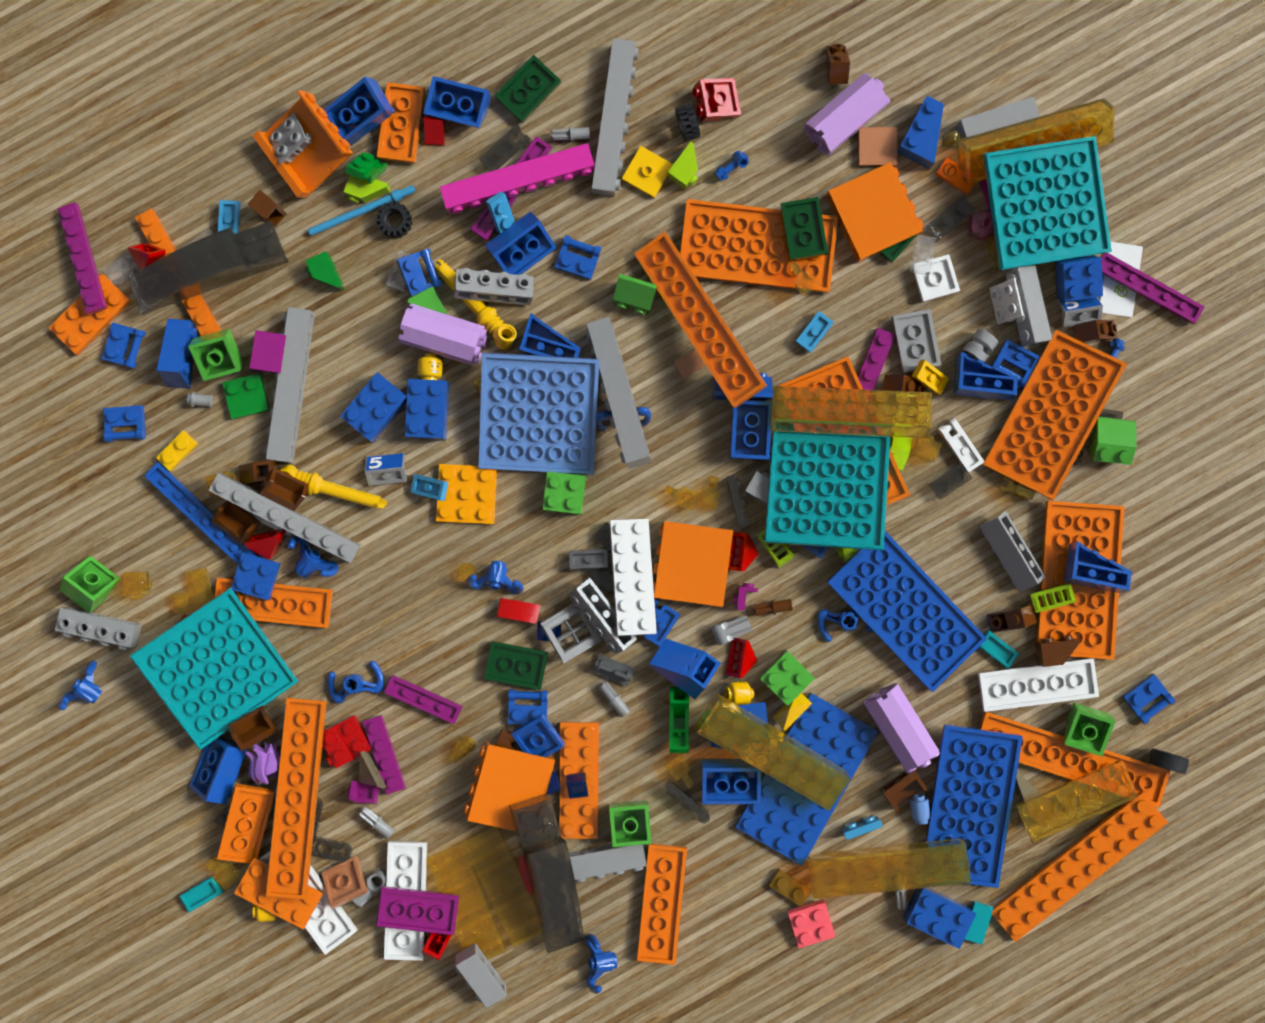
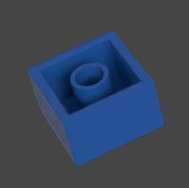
(1079, 278)

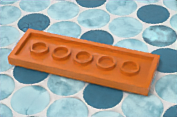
(287, 604)
(580, 754)
(662, 904)

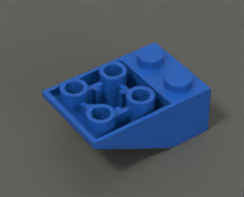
(685, 666)

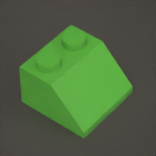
(634, 294)
(1113, 441)
(89, 584)
(1088, 729)

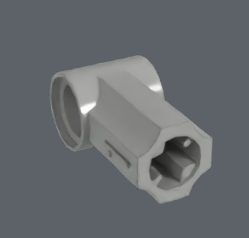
(727, 631)
(372, 887)

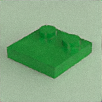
(246, 396)

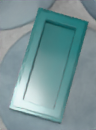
(999, 650)
(201, 894)
(980, 923)

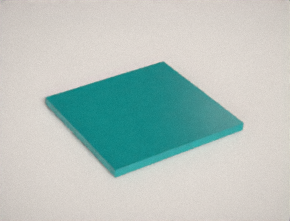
(1047, 202)
(828, 490)
(214, 668)

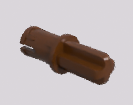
(773, 607)

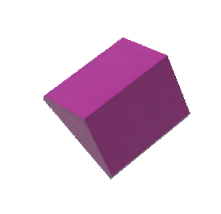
(267, 352)

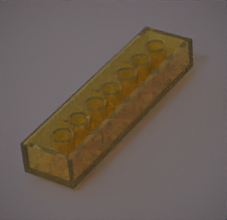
(1068, 124)
(851, 411)
(772, 751)
(889, 868)

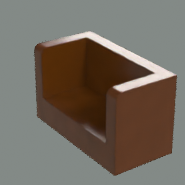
(267, 208)
(283, 489)
(235, 521)
(252, 728)
(902, 789)

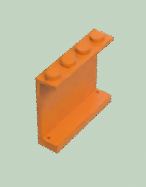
(319, 158)
(874, 211)
(692, 563)
(503, 780)

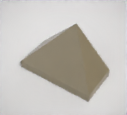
(368, 772)

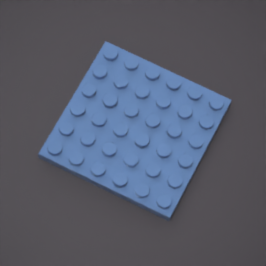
(538, 413)

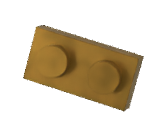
(789, 887)

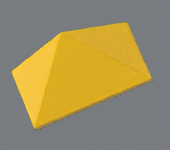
(788, 714)

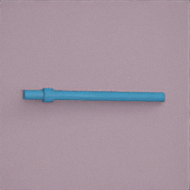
(396, 195)

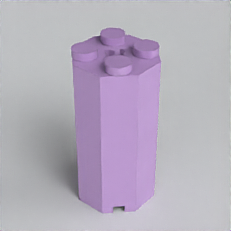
(846, 113)
(443, 334)
(901, 728)

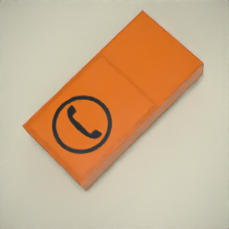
(950, 173)

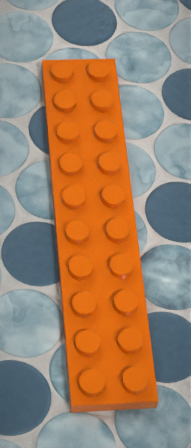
(700, 320)
(1048, 753)
(296, 798)
(1078, 866)

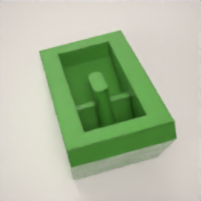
(428, 299)

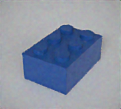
(359, 110)
(375, 407)
(427, 409)
(751, 431)
(939, 916)

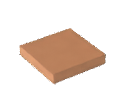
(877, 146)
(344, 882)

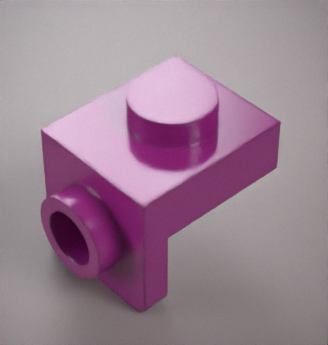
(740, 598)
(362, 793)

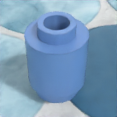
(920, 809)

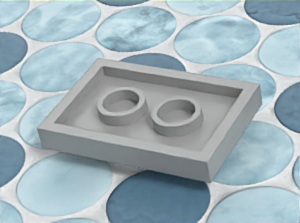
(916, 339)

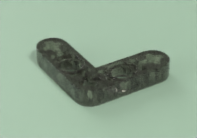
(336, 855)

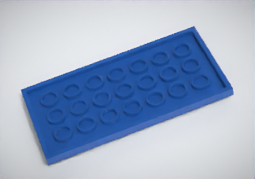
(907, 611)
(975, 796)
(787, 818)

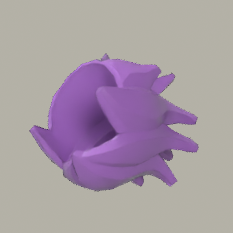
(264, 762)

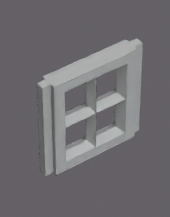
(580, 646)

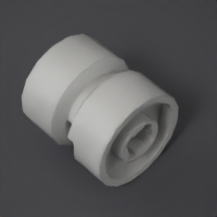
(981, 344)

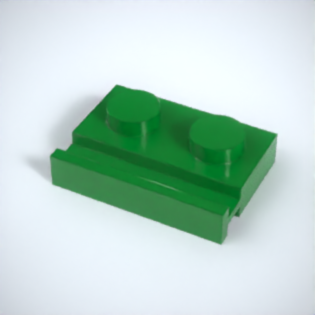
(366, 167)

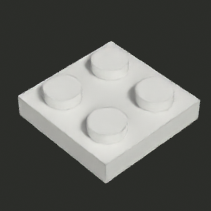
(940, 281)

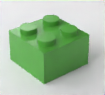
(216, 354)
(564, 493)
(786, 677)
(630, 823)

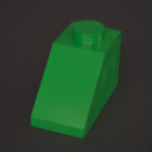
(324, 271)

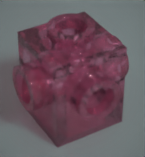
(980, 225)

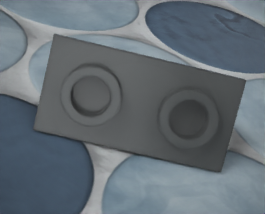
(613, 670)

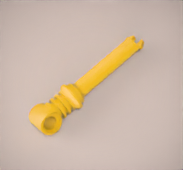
(485, 315)
(318, 485)

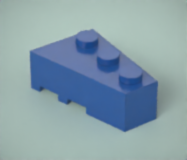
(923, 134)
(544, 341)
(175, 356)
(981, 380)
(1092, 570)

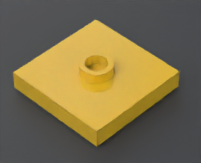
(647, 172)

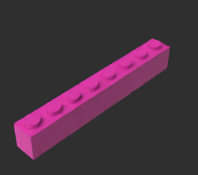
(518, 178)

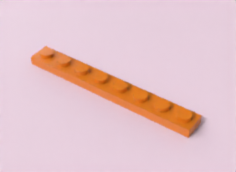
(194, 305)

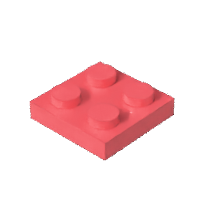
(811, 923)

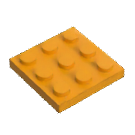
(468, 495)

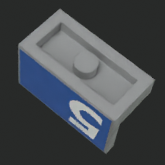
(1080, 311)
(385, 469)

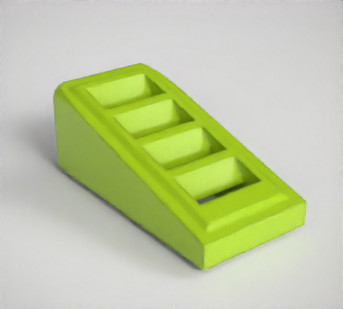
(784, 560)
(1068, 592)

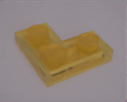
(199, 593)

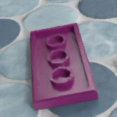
(417, 910)

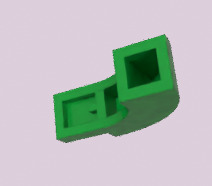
(678, 721)

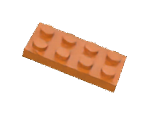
(401, 130)
(78, 328)
(245, 823)
(254, 887)

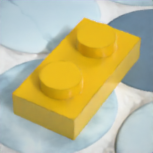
(930, 377)
(177, 450)

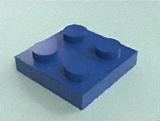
(255, 576)
(538, 737)

